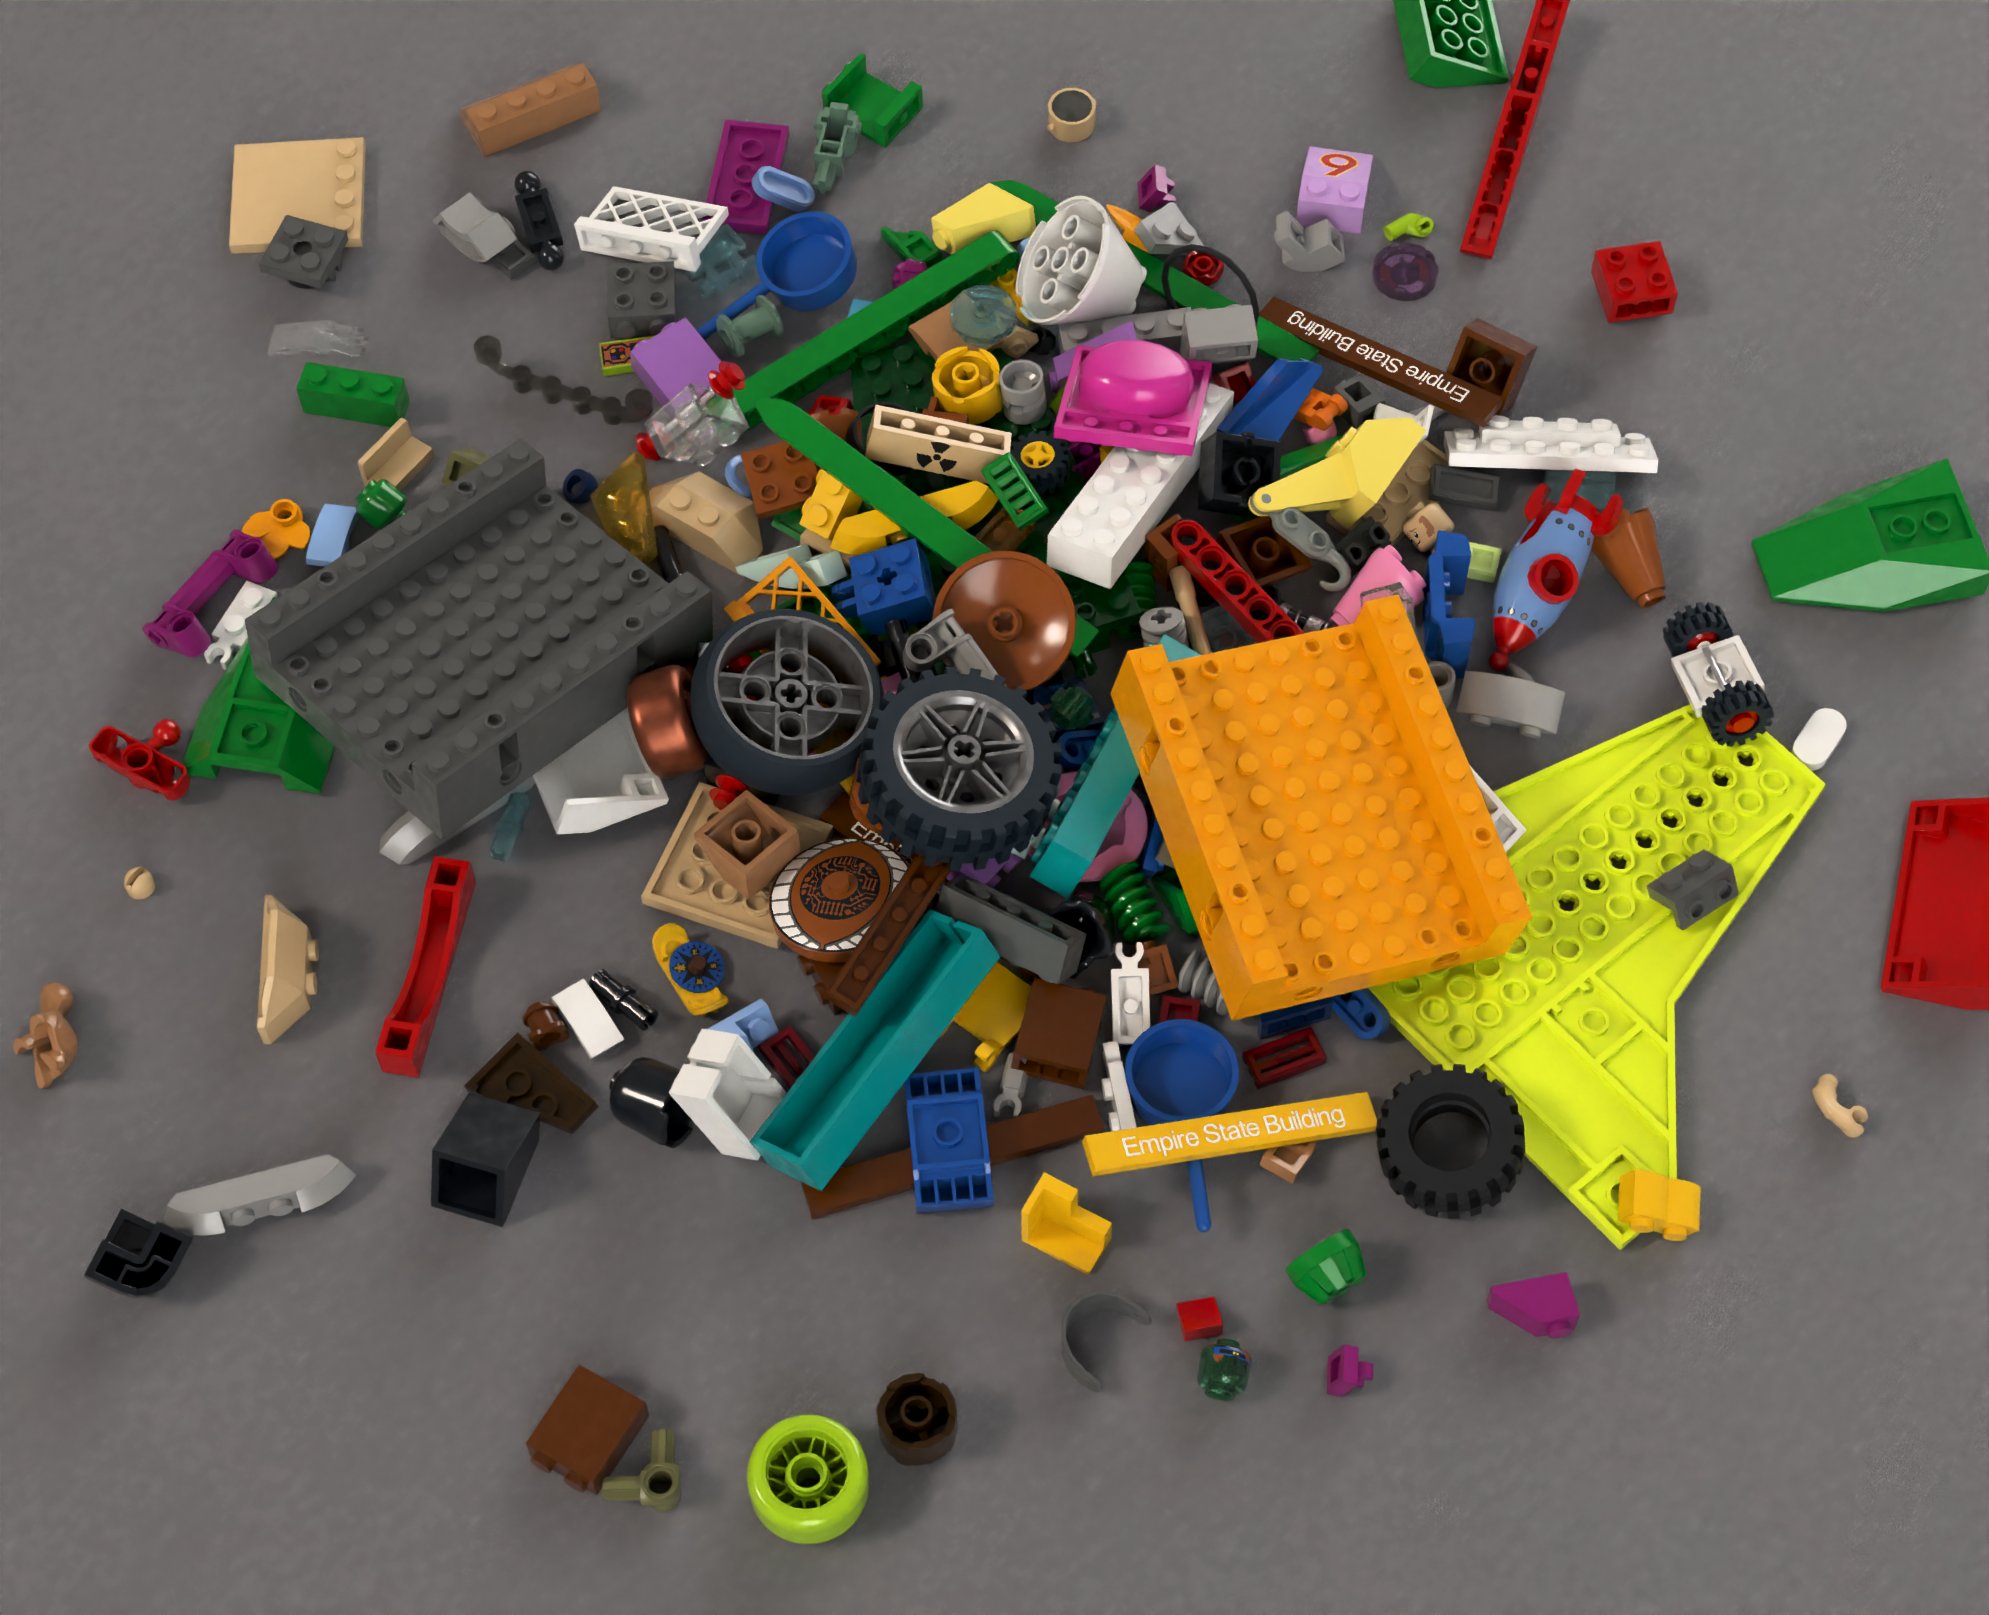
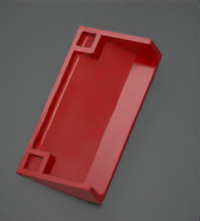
(1942, 906)

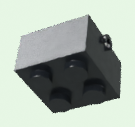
(1234, 470)

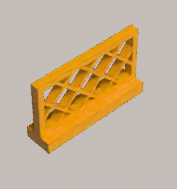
(740, 609)

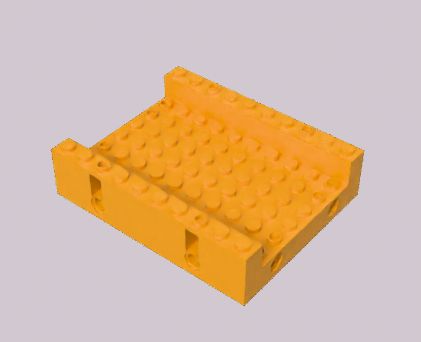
(1319, 811)

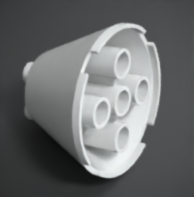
(1078, 267)

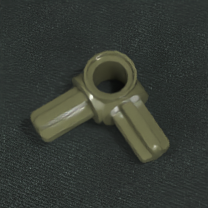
(659, 1470)

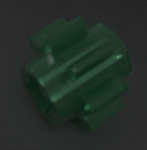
(1072, 708)

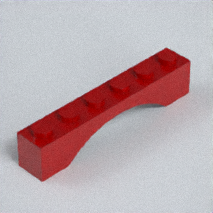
(413, 1016)

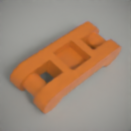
(1320, 409)

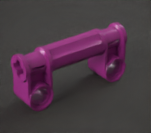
(177, 623)

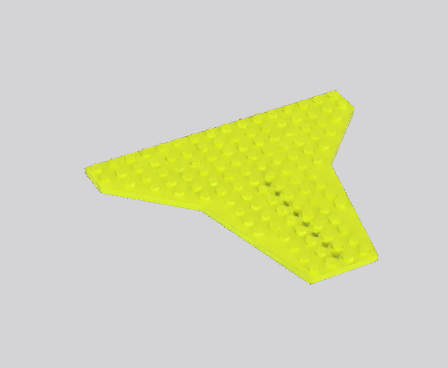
(1588, 995)

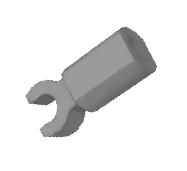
(1011, 1088)

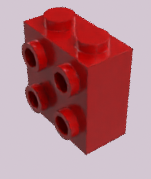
(1634, 281)

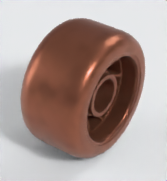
(664, 722)

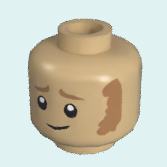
(1425, 523)

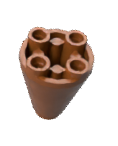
(1634, 557)

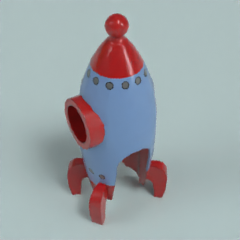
(1546, 565)

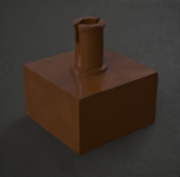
(1492, 361)

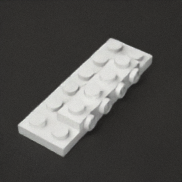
(1550, 446)

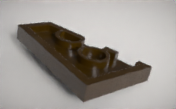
(530, 1081)

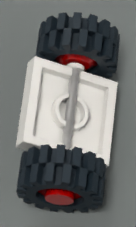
(1717, 674)

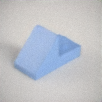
(751, 1023)

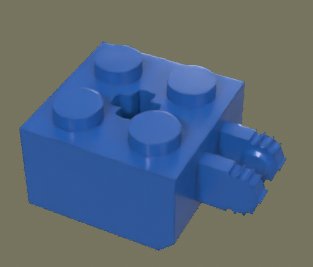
(888, 586)

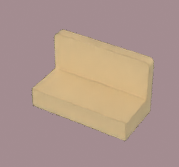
(395, 457)

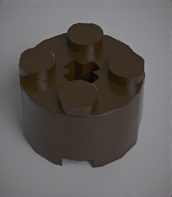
(920, 1441)

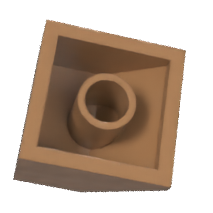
(748, 843)

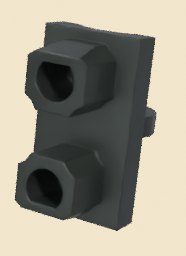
(1362, 542)

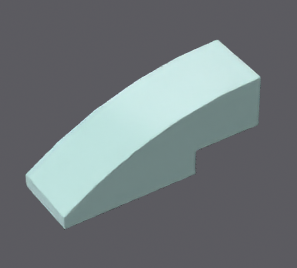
(821, 569)

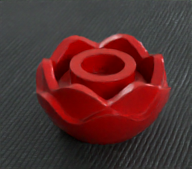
(1196, 261)

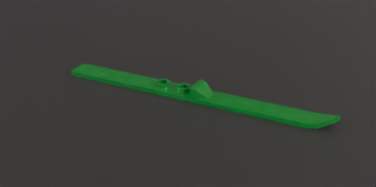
(1186, 291)
(883, 492)

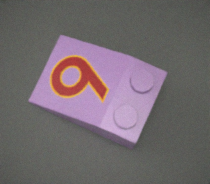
(1334, 188)

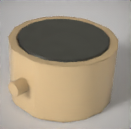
(1071, 115)

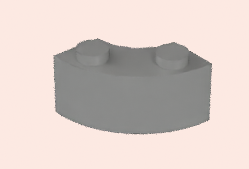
(475, 229)
(1510, 702)

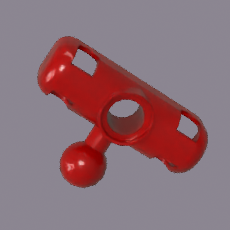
(158, 768)

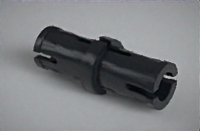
(623, 999)

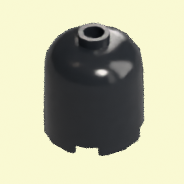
(644, 1104)

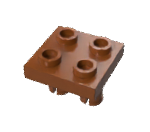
(778, 478)

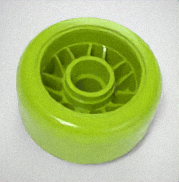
(802, 1450)

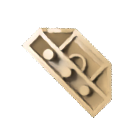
(708, 519)
(284, 970)

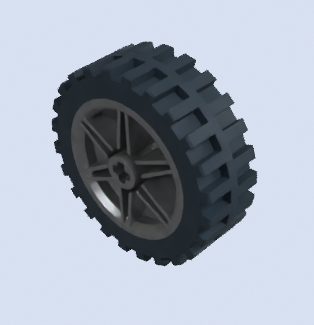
(938, 820)

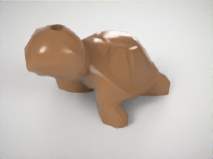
(51, 1035)

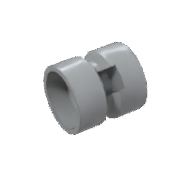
(1023, 392)

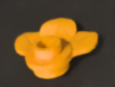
(279, 533)

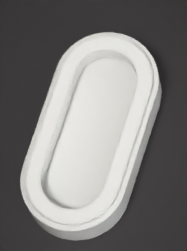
(1819, 738)

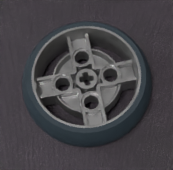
(809, 648)

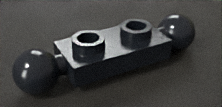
(539, 220)

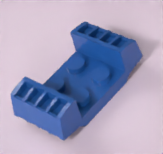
(1446, 574)
(948, 1140)

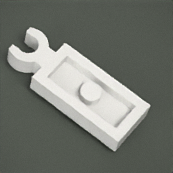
(231, 629)
(1129, 997)
(1116, 1089)

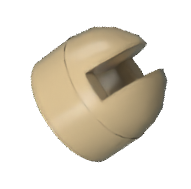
(143, 883)

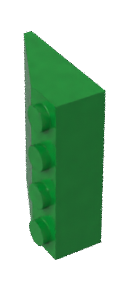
(1451, 42)

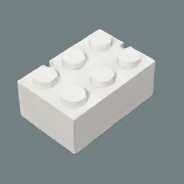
(726, 1092)

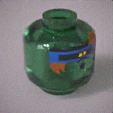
(1223, 1370)

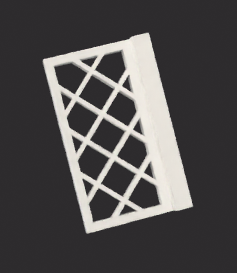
(649, 241)

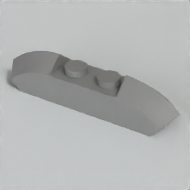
(411, 839)
(257, 1195)

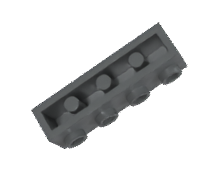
(1015, 929)

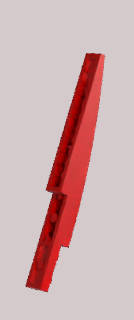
(1514, 128)

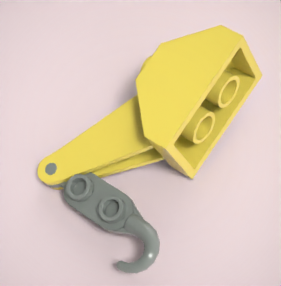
(1344, 483)

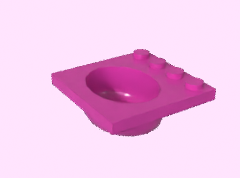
(1134, 397)

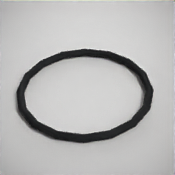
(1204, 249)

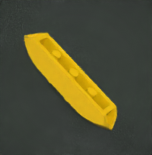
(872, 530)

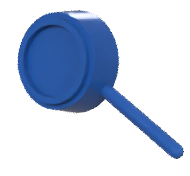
(802, 263)
(1179, 1075)

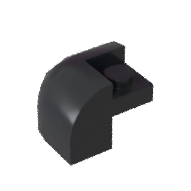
(138, 1256)

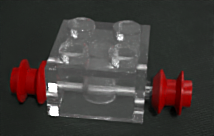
(697, 420)

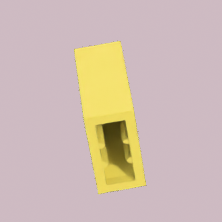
(981, 213)

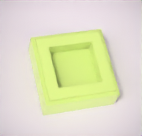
(1483, 562)

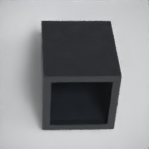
(483, 1158)

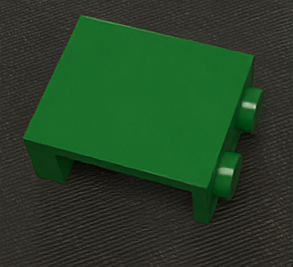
(879, 106)

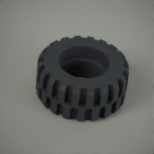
(1445, 1093)

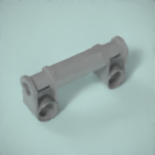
(945, 639)

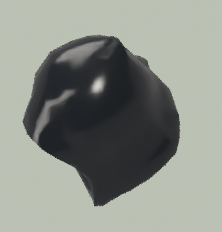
(1095, 918)

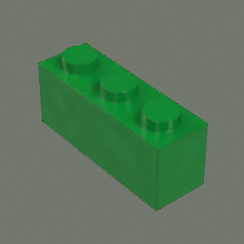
(352, 394)

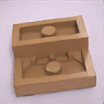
(937, 336)

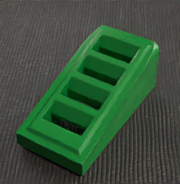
(1003, 473)

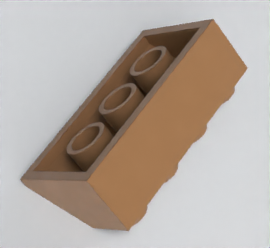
(531, 108)

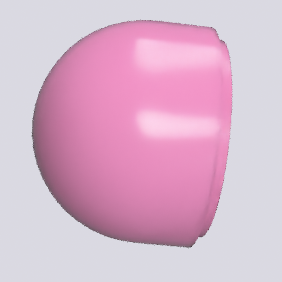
(1313, 435)

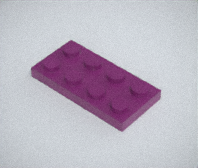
(740, 155)

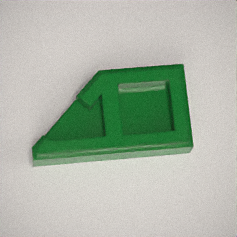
(912, 245)

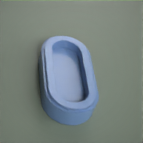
(783, 188)

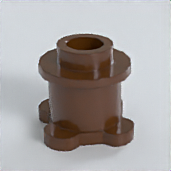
(544, 1025)

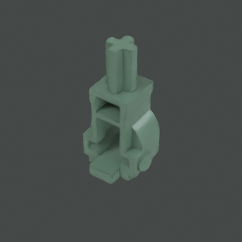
(831, 155)

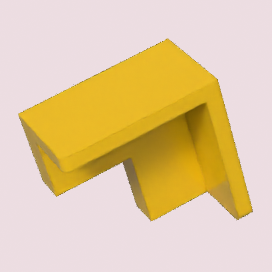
(1061, 1227)

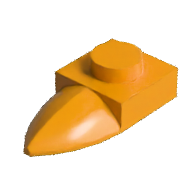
(1127, 222)

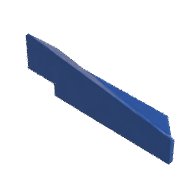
(1273, 400)

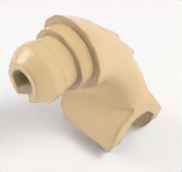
(1826, 1099)

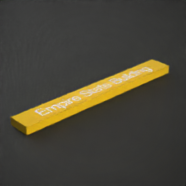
(1229, 1133)

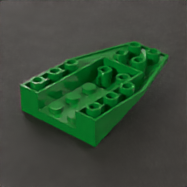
(1879, 547)

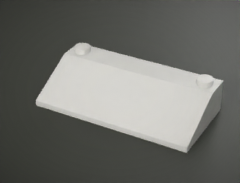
(599, 781)

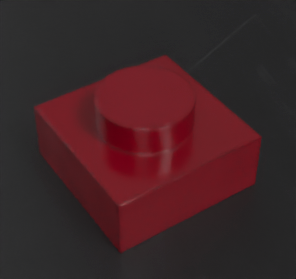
(1180, 1008)

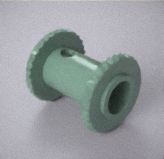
(749, 326)

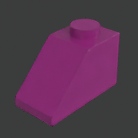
(1537, 1304)

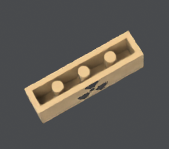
(933, 443)

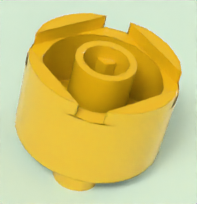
(968, 383)

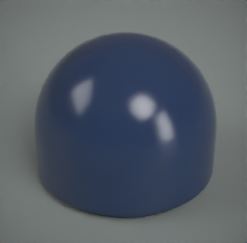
(588, 485)

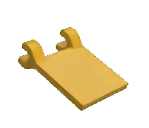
(994, 1013)

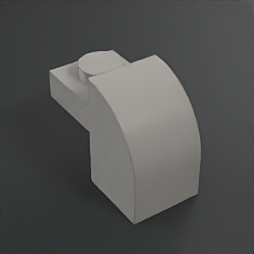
(1311, 247)

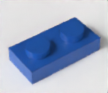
(1147, 863)

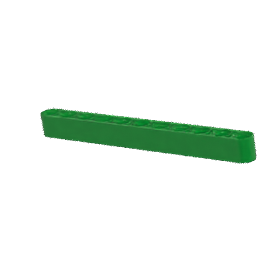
(877, 324)

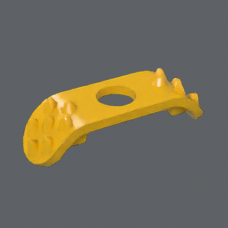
(664, 943)

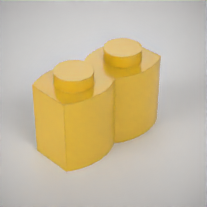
(1659, 1204)

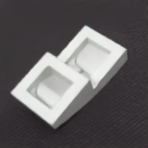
(587, 1018)

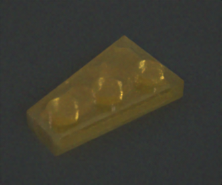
(626, 508)

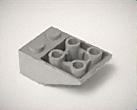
(1219, 334)

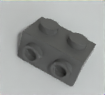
(1695, 888)

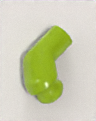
(1409, 224)

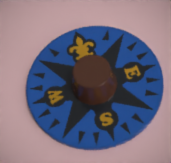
(697, 967)

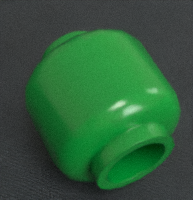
(380, 503)

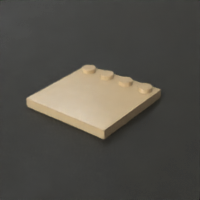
(297, 179)
(693, 889)

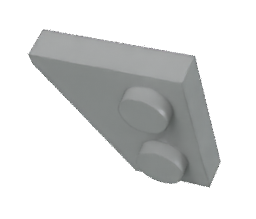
(1166, 231)

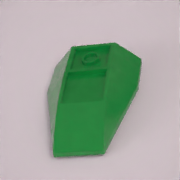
(256, 731)

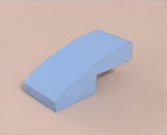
(331, 534)

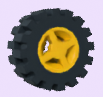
(1043, 450)

